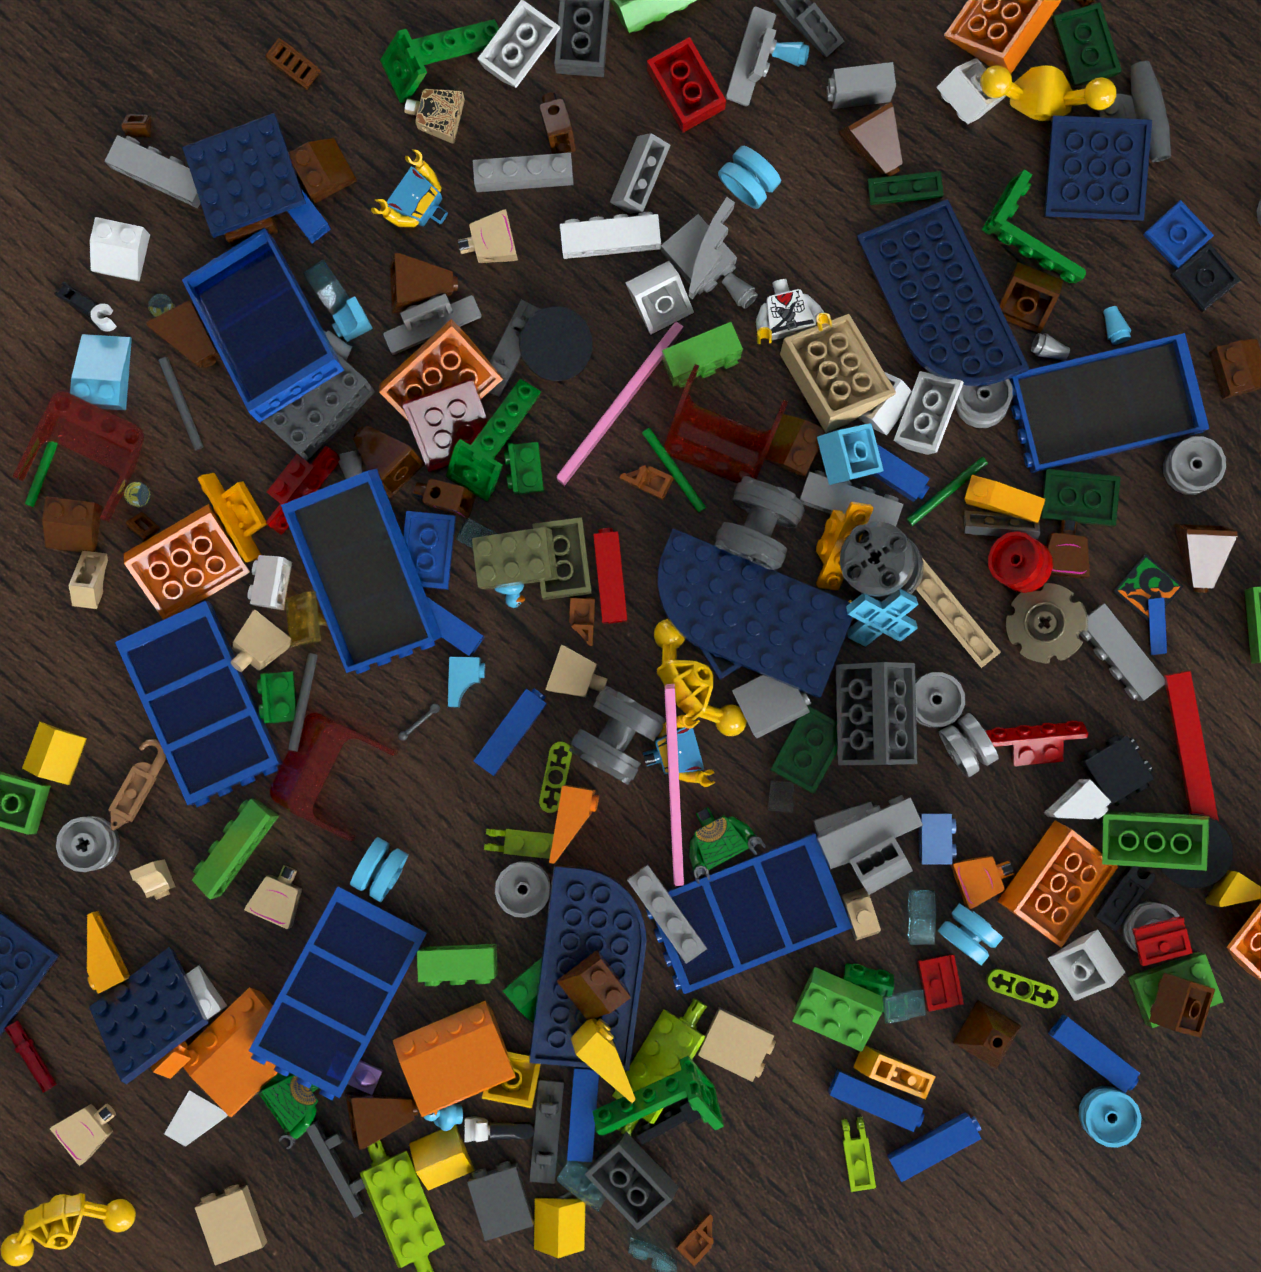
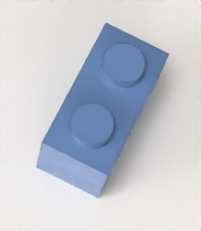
(936, 838)

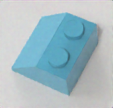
(850, 453)

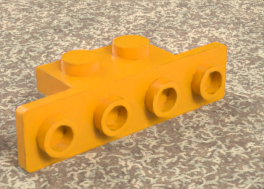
(237, 513)
(829, 547)

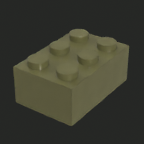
(514, 558)
(570, 560)

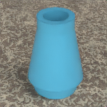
(792, 52)
(1116, 326)

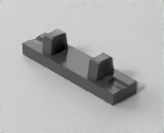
(508, 352)
(546, 1131)
(347, 1188)

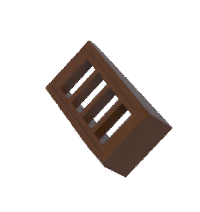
(276, 50)

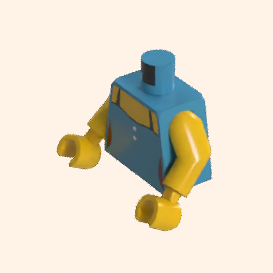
(415, 197)
(689, 756)

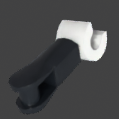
(87, 306)
(478, 1130)

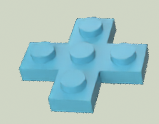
(882, 617)

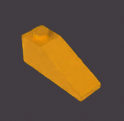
(1003, 499)
(103, 958)
(894, 1072)

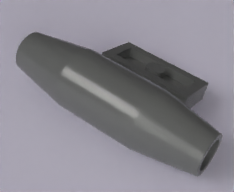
(1147, 104)

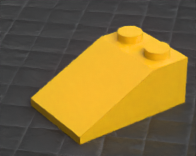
(596, 1048)

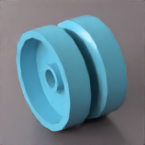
(749, 177)
(377, 868)
(971, 932)
(1120, 1127)

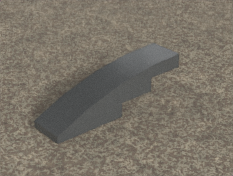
(812, 24)

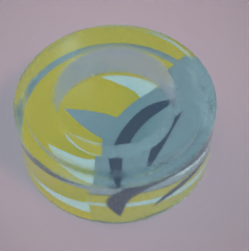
(160, 304)
(137, 494)

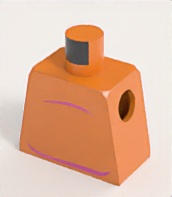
(980, 879)

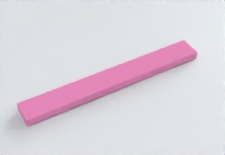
(619, 404)
(674, 784)

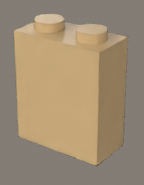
(736, 1044)
(230, 1224)

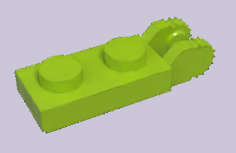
(522, 843)
(858, 1157)

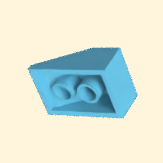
(102, 371)

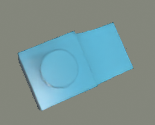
(351, 320)
(462, 675)

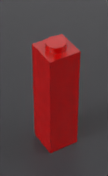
(610, 576)

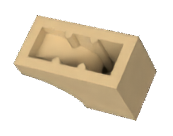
(87, 580)
(154, 879)

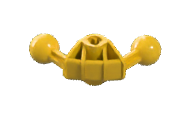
(1045, 91)
(693, 683)
(57, 1224)

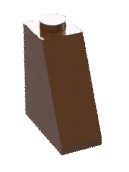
(186, 333)

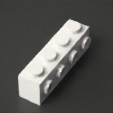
(610, 236)

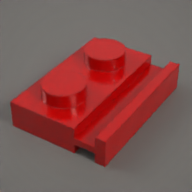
(1162, 941)
(940, 982)

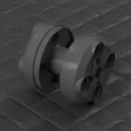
(765, 509)
(881, 561)
(624, 721)

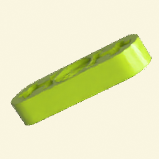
(553, 757)
(1017, 978)

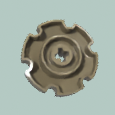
(1027, 623)

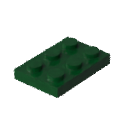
(1086, 44)
(1080, 497)
(808, 750)

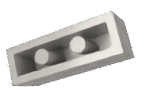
(640, 173)

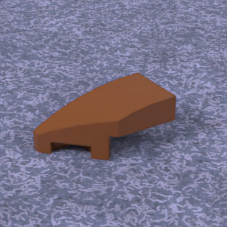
(649, 480)
(582, 617)
(697, 1241)

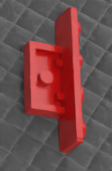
(299, 480)
(1037, 743)

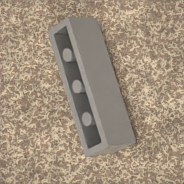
(153, 169)
(523, 172)
(826, 497)
(1122, 654)
(866, 832)
(667, 913)

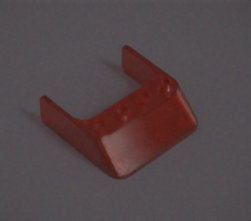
(90, 433)
(717, 441)
(307, 770)

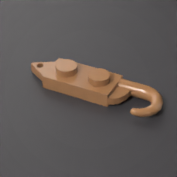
(136, 787)

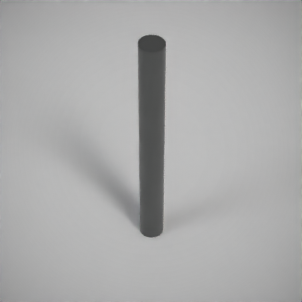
(181, 403)
(302, 702)

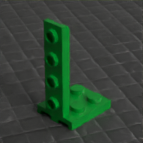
(406, 56)
(1026, 243)
(474, 464)
(685, 1083)

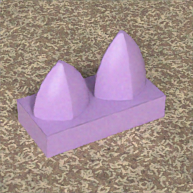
(365, 1077)

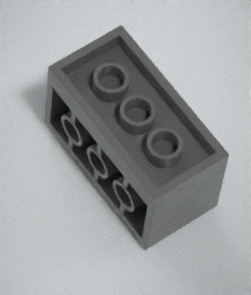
(321, 413)
(876, 713)

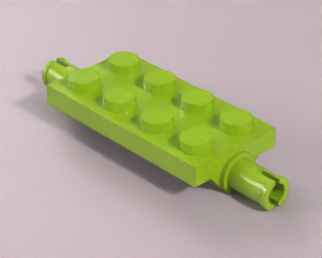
(661, 1051)
(401, 1208)

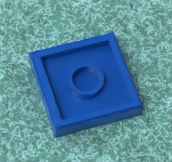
(1178, 234)

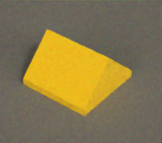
(54, 754)
(1233, 889)
(518, 1090)
(440, 1157)
(559, 1226)

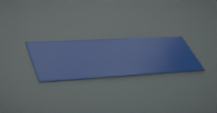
(1157, 626)

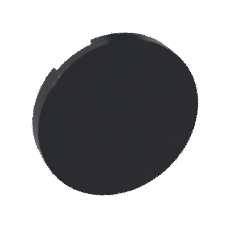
(555, 343)
(1219, 859)

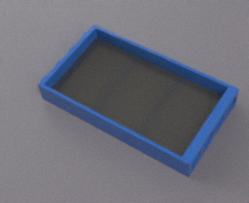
(1107, 403)
(361, 572)

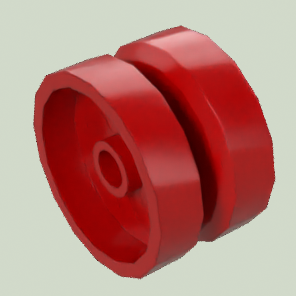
(1020, 562)

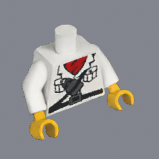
(788, 313)

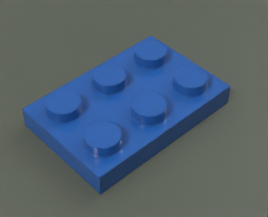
(430, 546)

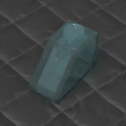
(327, 286)

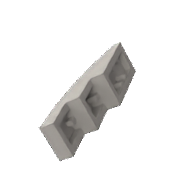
(708, 256)

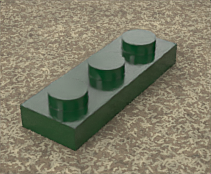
(905, 188)

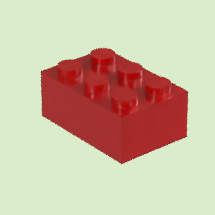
(686, 84)

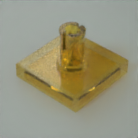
(304, 619)

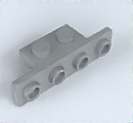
(753, 56)
(427, 318)

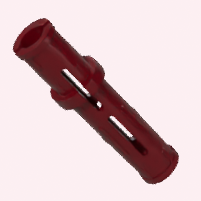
(30, 1056)

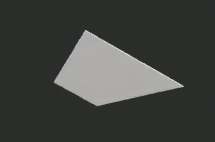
(193, 1119)

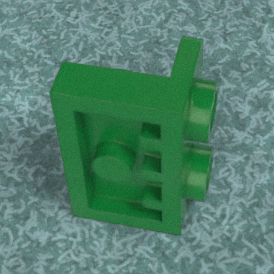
(525, 468)
(278, 697)
(877, 981)

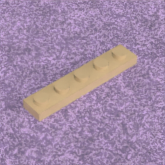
(956, 617)

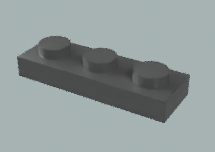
(997, 524)

